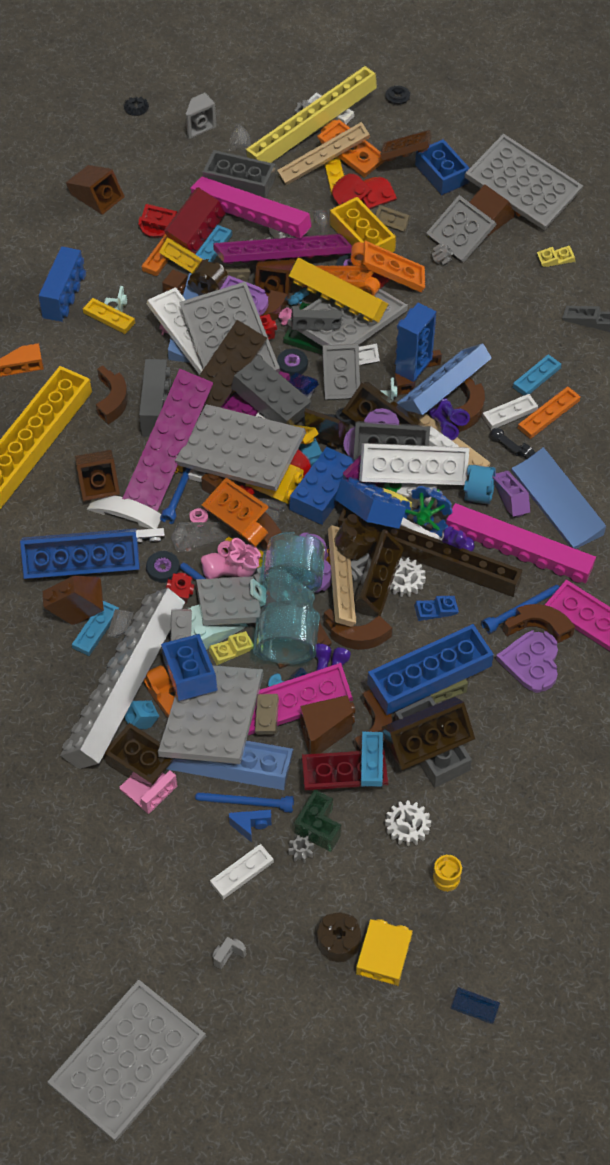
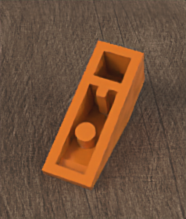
(21, 360)

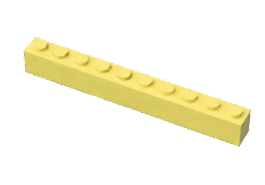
(313, 116)

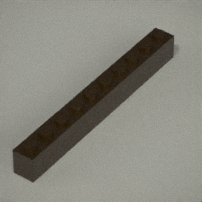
(451, 559)

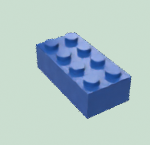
(62, 284)
(415, 341)
(317, 490)
(370, 502)

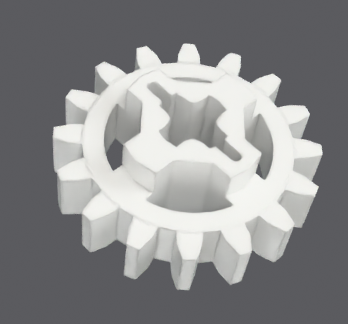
(405, 575)
(403, 830)

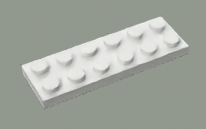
(169, 313)
(413, 464)

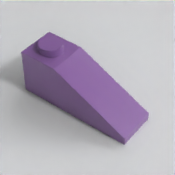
(512, 494)

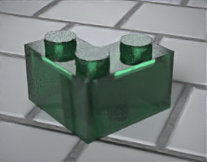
(315, 824)

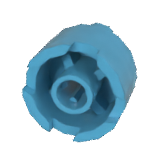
(480, 484)

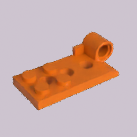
(352, 157)
(389, 265)
(355, 275)
(244, 526)
(160, 687)

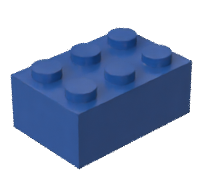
(442, 167)
(189, 667)

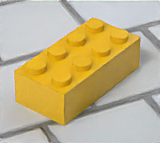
(359, 224)

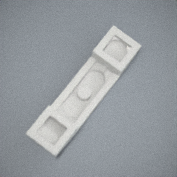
(126, 509)

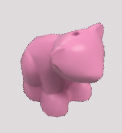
(240, 562)

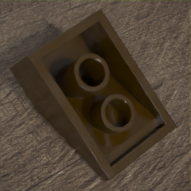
(329, 428)
(137, 755)

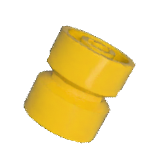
(447, 873)

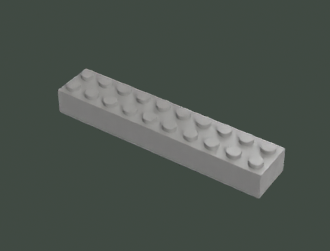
(121, 680)

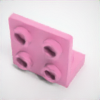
(147, 795)

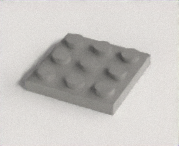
(461, 228)
(227, 601)

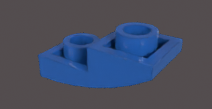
(440, 607)

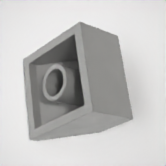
(200, 115)

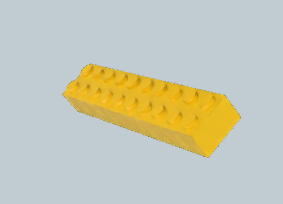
(39, 427)

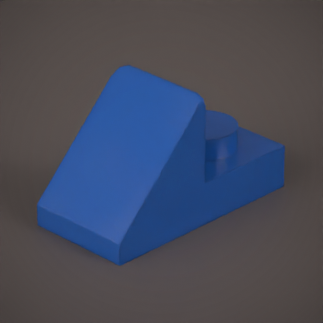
(245, 820)

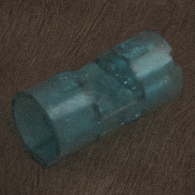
(288, 622)

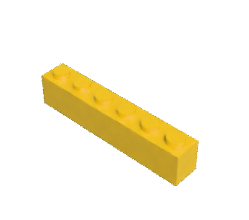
(339, 290)

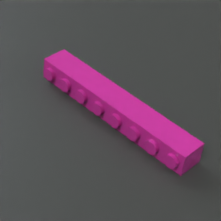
(256, 208)
(522, 544)

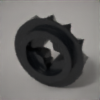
(397, 90)
(142, 107)

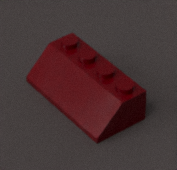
(195, 220)
(335, 770)

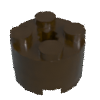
(207, 277)
(356, 537)
(339, 925)

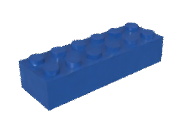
(80, 553)
(430, 669)

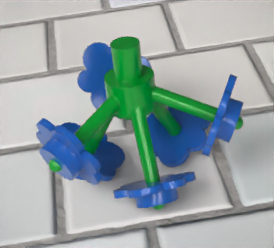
(424, 513)

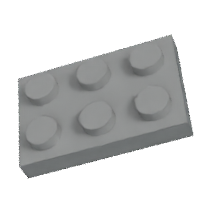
(341, 370)

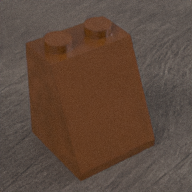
(96, 188)
(493, 206)
(275, 275)
(97, 475)
(75, 598)
(326, 722)

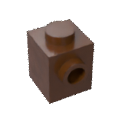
(175, 280)

